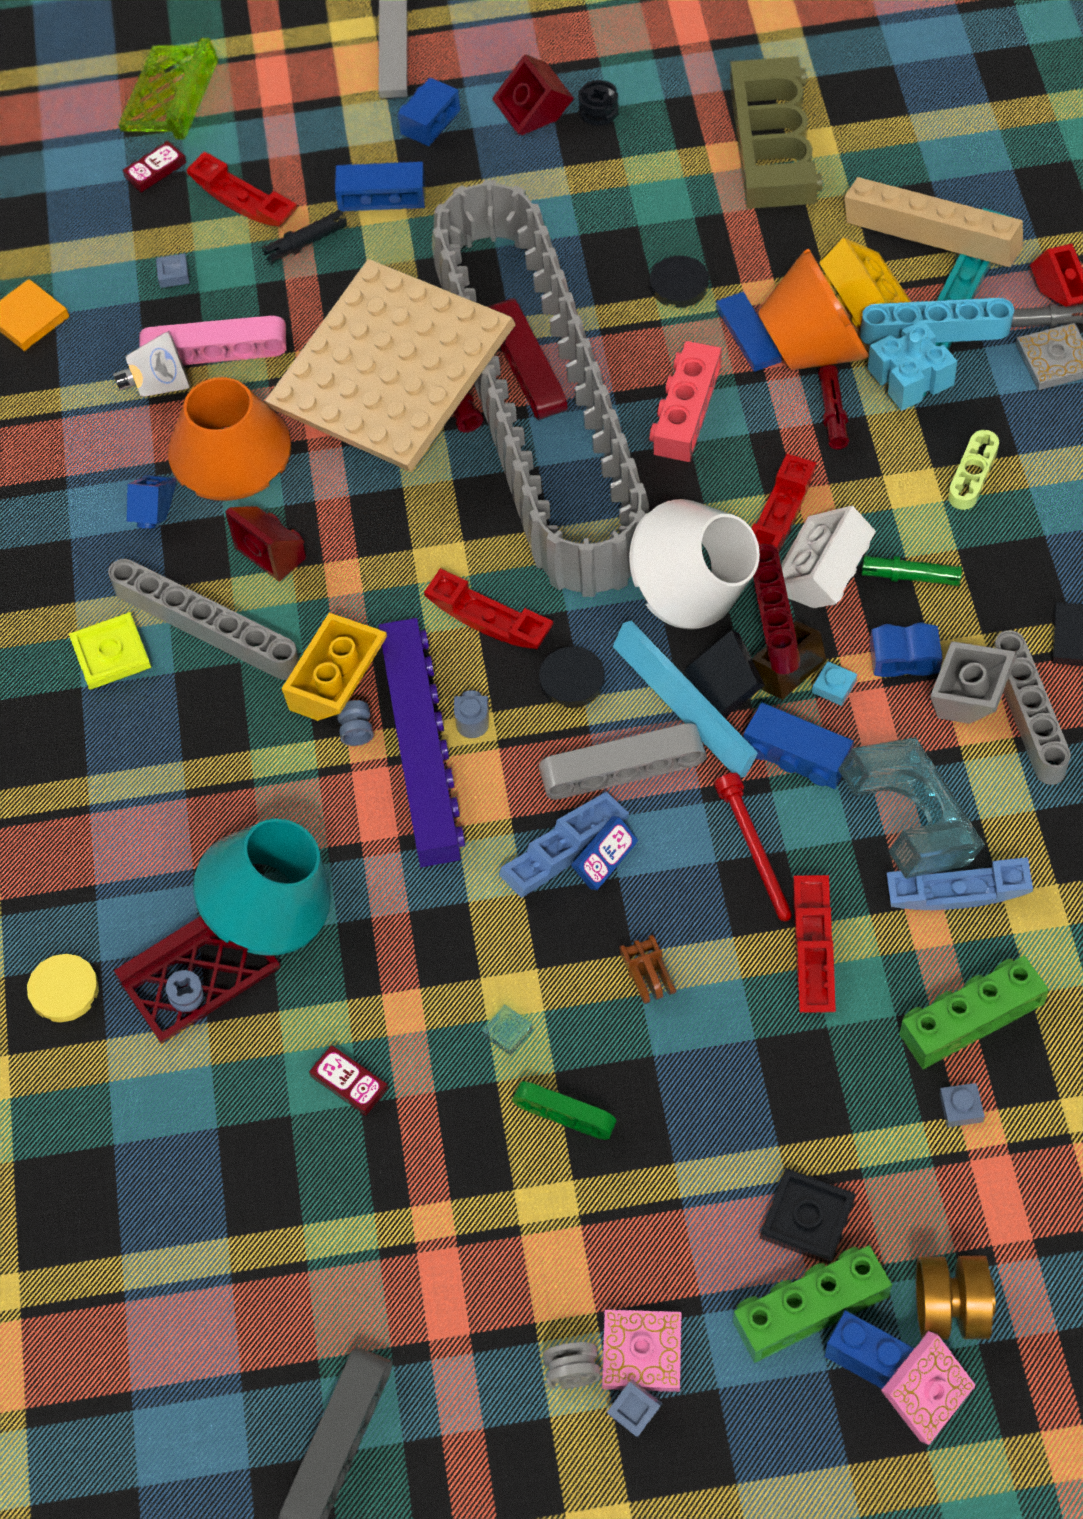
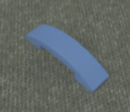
(961, 888)

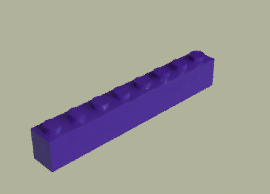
(419, 743)

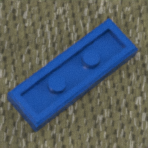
(748, 331)

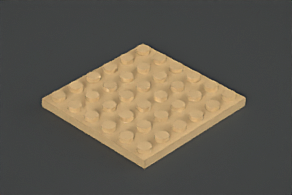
(390, 364)

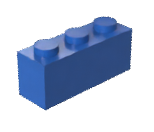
(380, 186)
(798, 745)

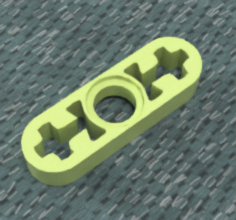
(975, 481)

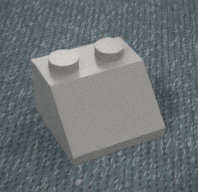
(971, 682)

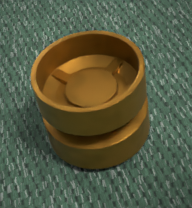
(965, 1297)

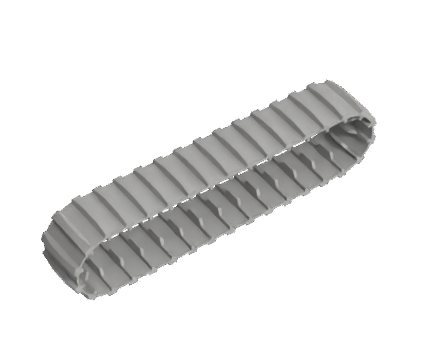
(508, 213)

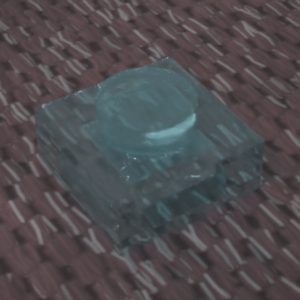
(507, 1030)

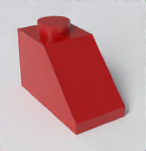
(1060, 275)

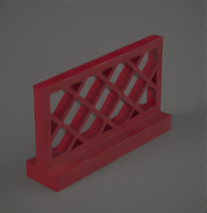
(174, 950)

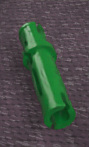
(911, 570)

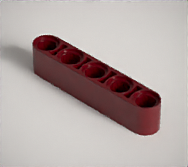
(530, 365)
(776, 612)

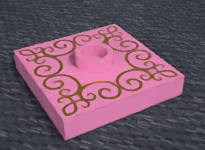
(643, 1349)
(928, 1387)

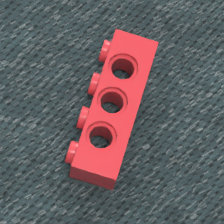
(686, 401)

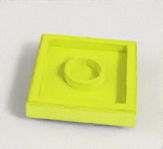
(110, 650)

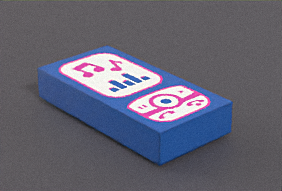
(604, 852)

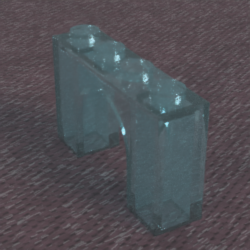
(906, 769)

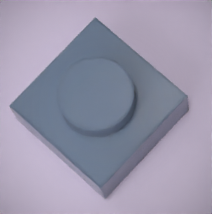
(172, 270)
(961, 1105)
(634, 1407)

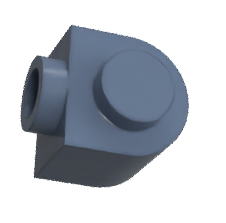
(471, 714)

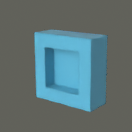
(834, 683)

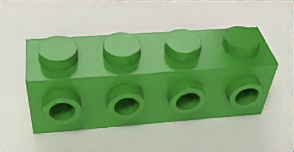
(973, 1011)
(811, 1303)

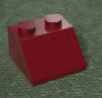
(532, 96)
(265, 540)

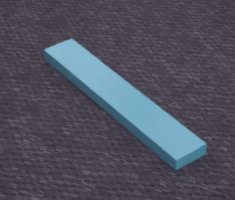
(684, 699)

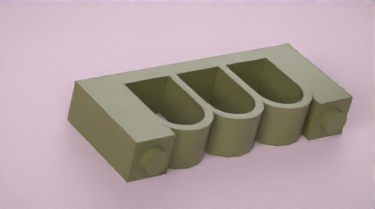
(775, 183)

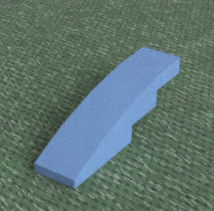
(560, 846)

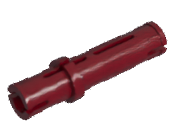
(834, 417)

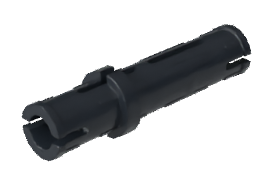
(294, 241)

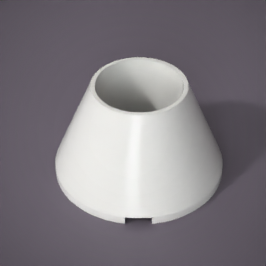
(671, 568)

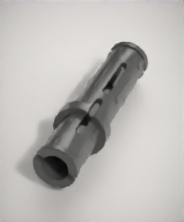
(1048, 315)

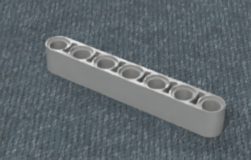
(161, 596)

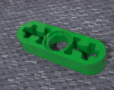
(564, 1110)

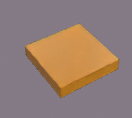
(29, 314)

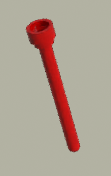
(731, 790)

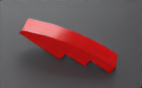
(814, 944)

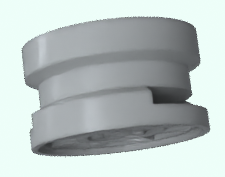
(571, 1365)

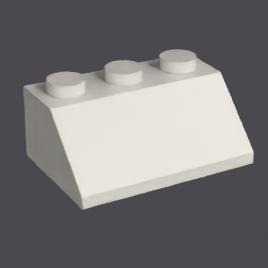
(826, 556)

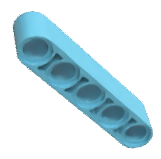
(947, 319)

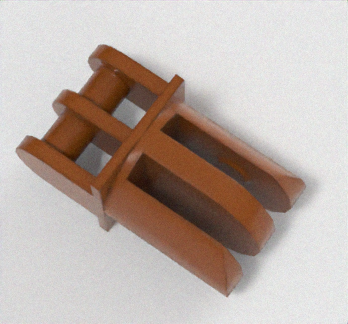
(645, 966)

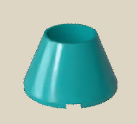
(253, 909)

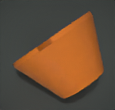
(809, 319)
(233, 459)

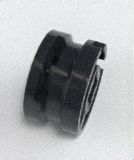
(598, 99)

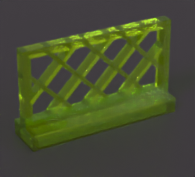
(188, 90)

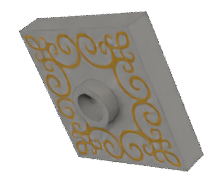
(1053, 355)

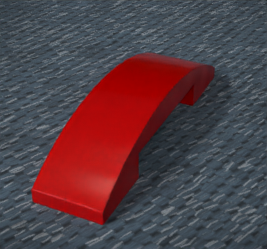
(237, 194)
(784, 501)
(485, 614)

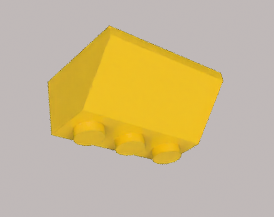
(860, 278)
(331, 667)

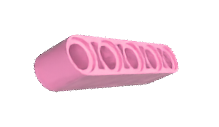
(224, 339)

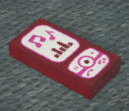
(154, 166)
(348, 1080)

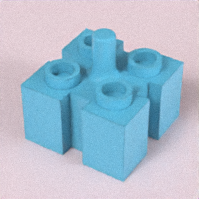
(912, 365)

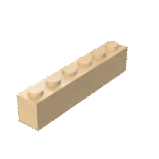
(934, 221)

